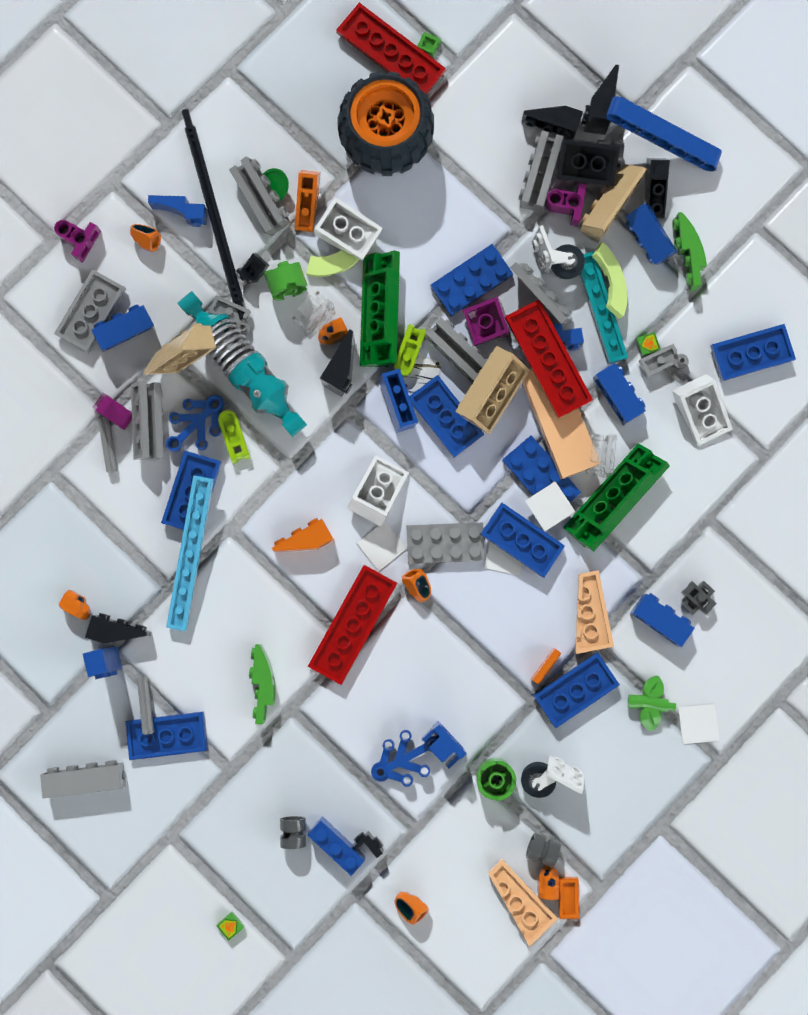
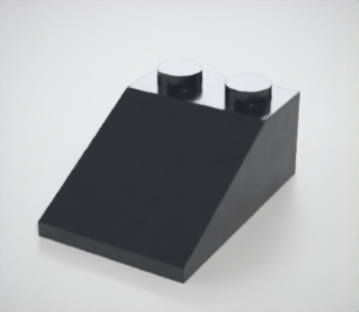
(595, 113)
(588, 161)
(338, 372)

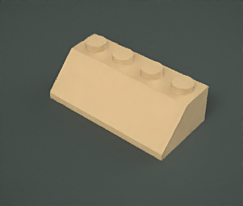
(611, 202)
(182, 351)
(492, 390)

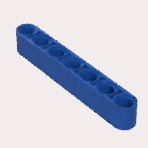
(663, 134)

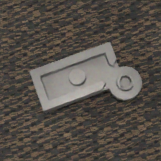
(223, 306)
(662, 360)

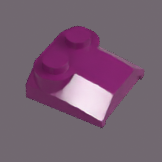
(487, 321)

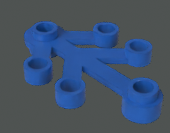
(197, 420)
(401, 760)

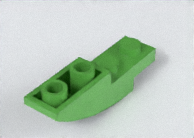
(689, 245)
(262, 674)

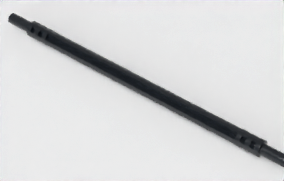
(213, 212)

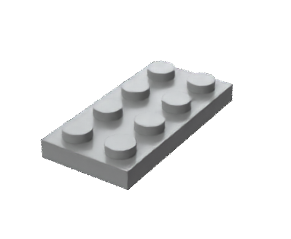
(537, 286)
(91, 305)
(445, 543)

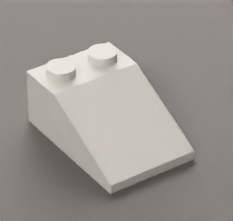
(347, 229)
(702, 409)
(377, 490)

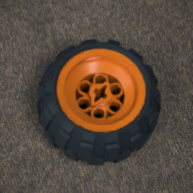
(398, 103)

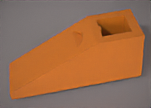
(310, 538)

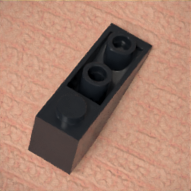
(559, 120)
(656, 184)
(107, 630)

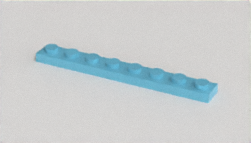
(190, 553)

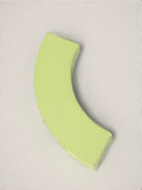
(330, 264)
(618, 290)

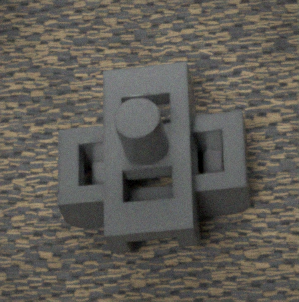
(699, 599)

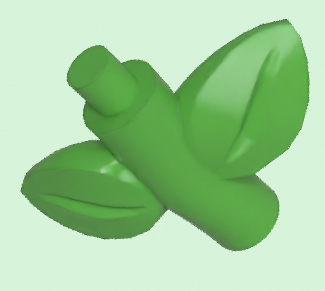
(651, 703)

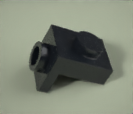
(253, 269)
(374, 844)

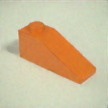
(307, 200)

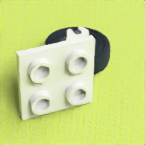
(565, 261)
(540, 778)

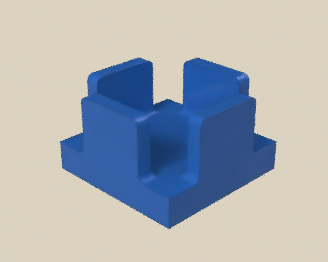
(444, 745)

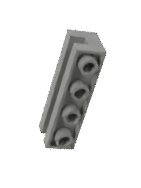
(541, 171)
(260, 195)
(456, 349)
(147, 421)
(82, 780)

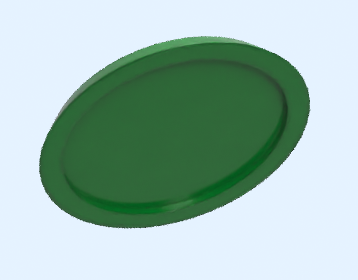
(278, 181)

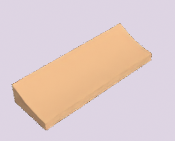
(565, 437)

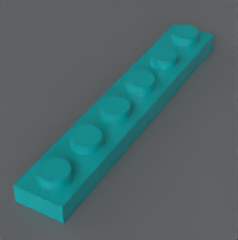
(604, 319)

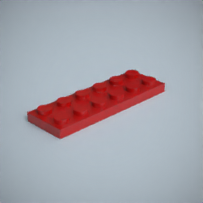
(389, 48)
(548, 359)
(352, 624)

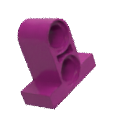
(563, 206)
(74, 234)
(113, 411)

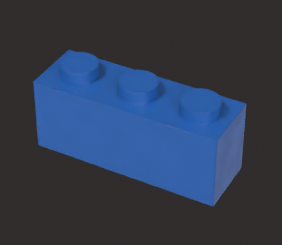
(650, 234)
(122, 327)
(619, 393)
(398, 400)
(662, 619)
(102, 662)
(336, 846)

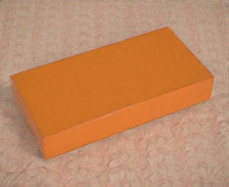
(545, 666)
(568, 898)

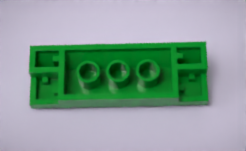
(379, 309)
(616, 497)

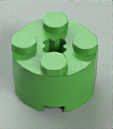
(286, 280)
(506, 783)

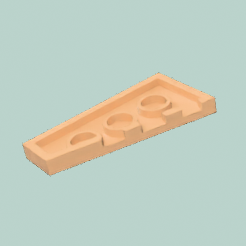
(592, 619)
(524, 905)

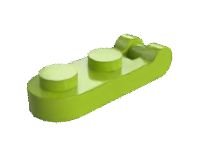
(409, 350)
(233, 436)

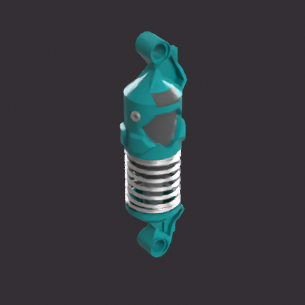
(245, 366)

